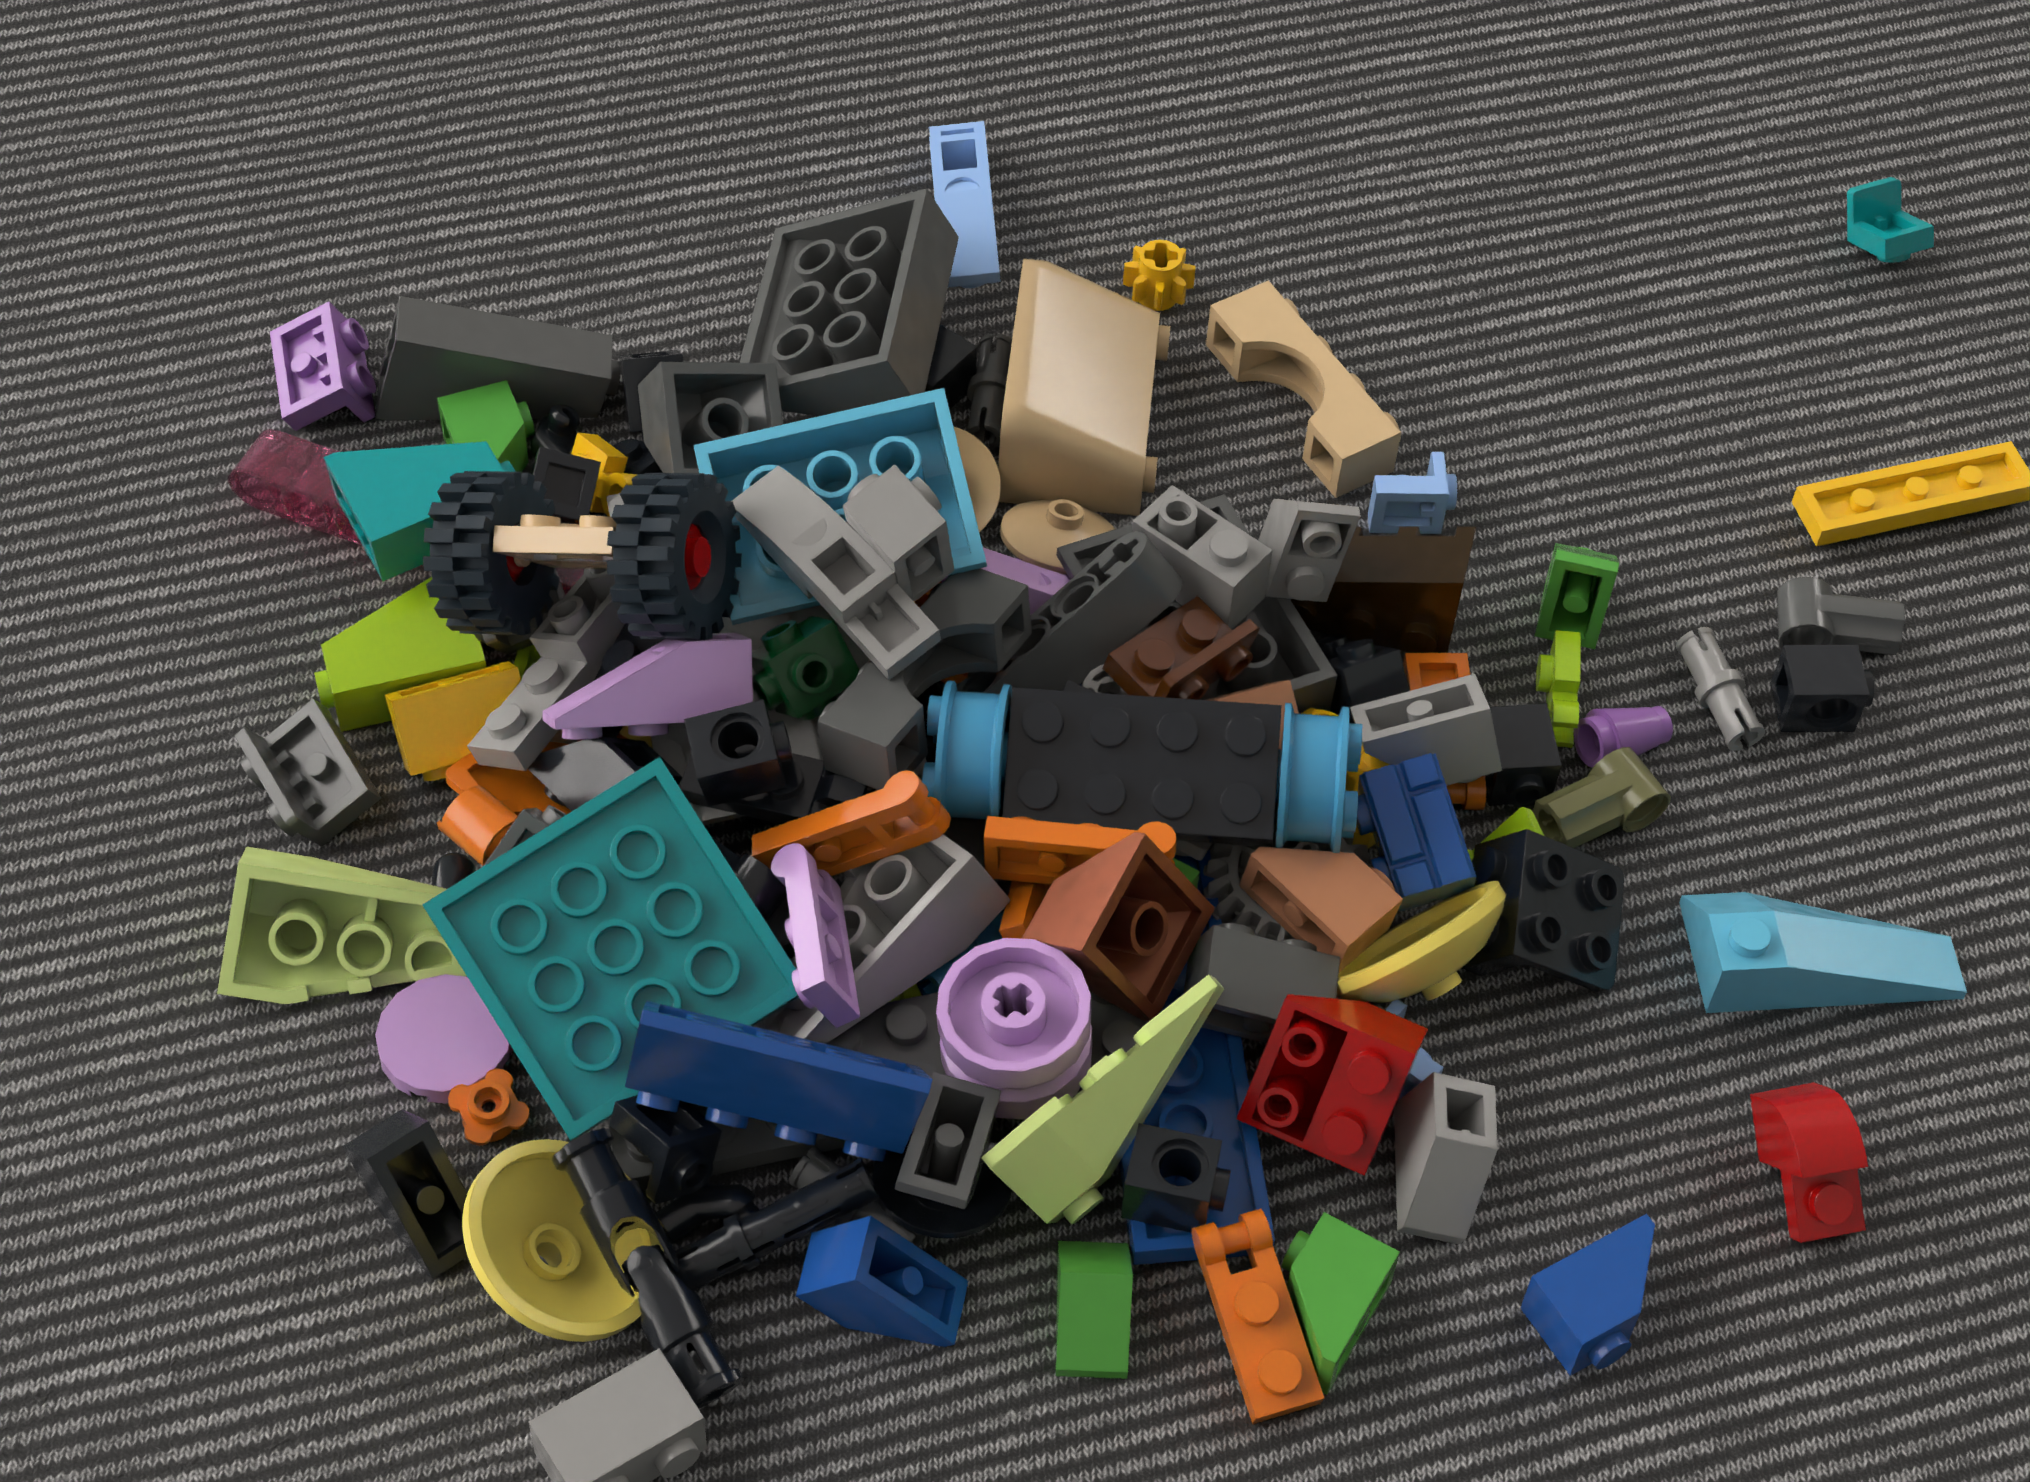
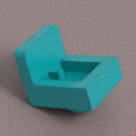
(1881, 226)

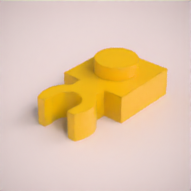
(611, 473)

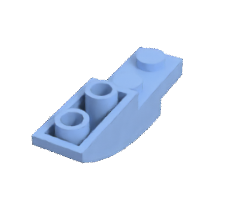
(965, 199)

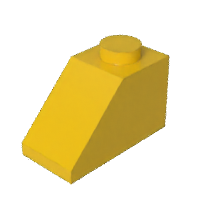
(443, 716)

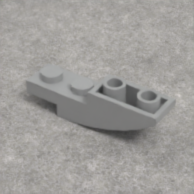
(836, 569)
(571, 654)

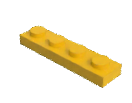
(1913, 493)

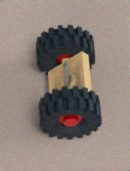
(665, 546)

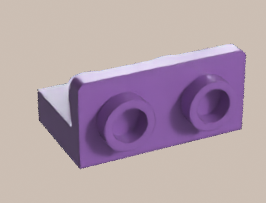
(322, 367)

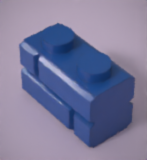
(1414, 831)

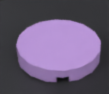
(439, 1038)

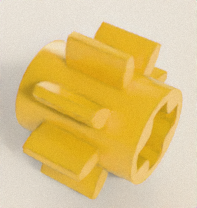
(1159, 275)

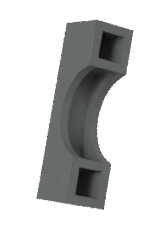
(879, 722)

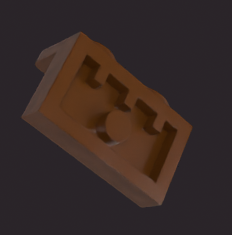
(1182, 654)

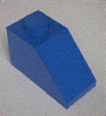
(881, 1284)
(1592, 1298)

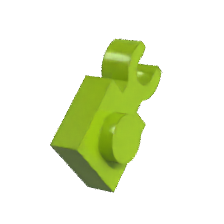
(1560, 679)

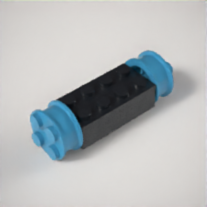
(1143, 760)

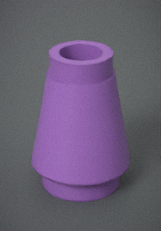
(1615, 728)

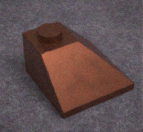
(1125, 923)

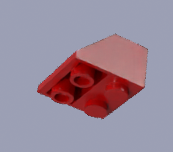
(1332, 1077)

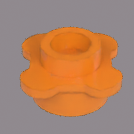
(484, 1126)

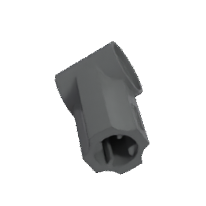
(1816, 616)

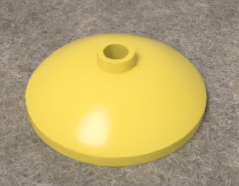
(1425, 949)
(532, 1210)

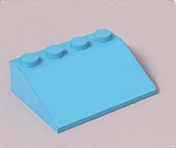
(831, 459)

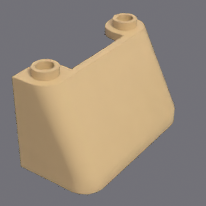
(1079, 394)

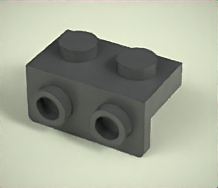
(308, 774)

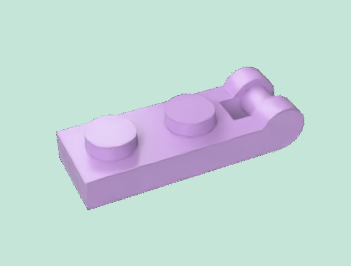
(818, 935)

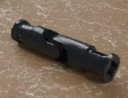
(670, 1311)

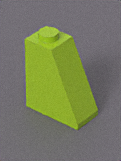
(390, 652)

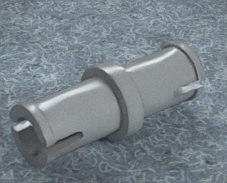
(1720, 688)

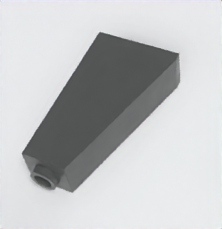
(454, 349)

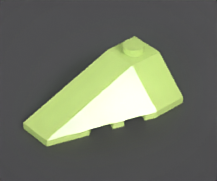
(325, 930)
(1077, 1142)

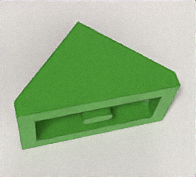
(1093, 1309)

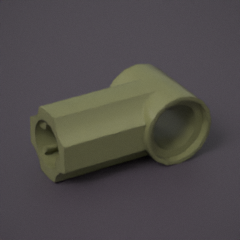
(1612, 795)

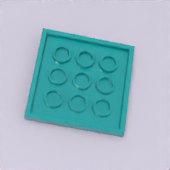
(595, 922)

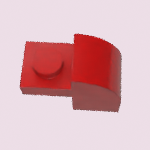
(1818, 1150)

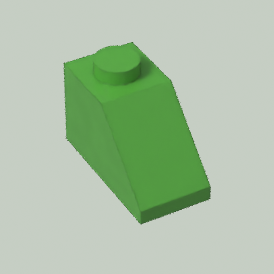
(490, 416)
(1576, 593)
(1335, 1289)

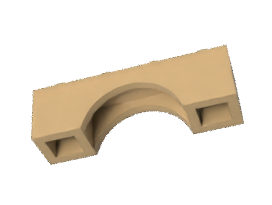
(1266, 340)

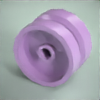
(1016, 1023)

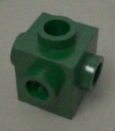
(802, 667)

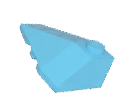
(1792, 955)

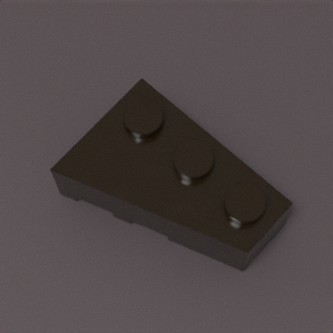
(1396, 590)

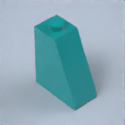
(392, 491)

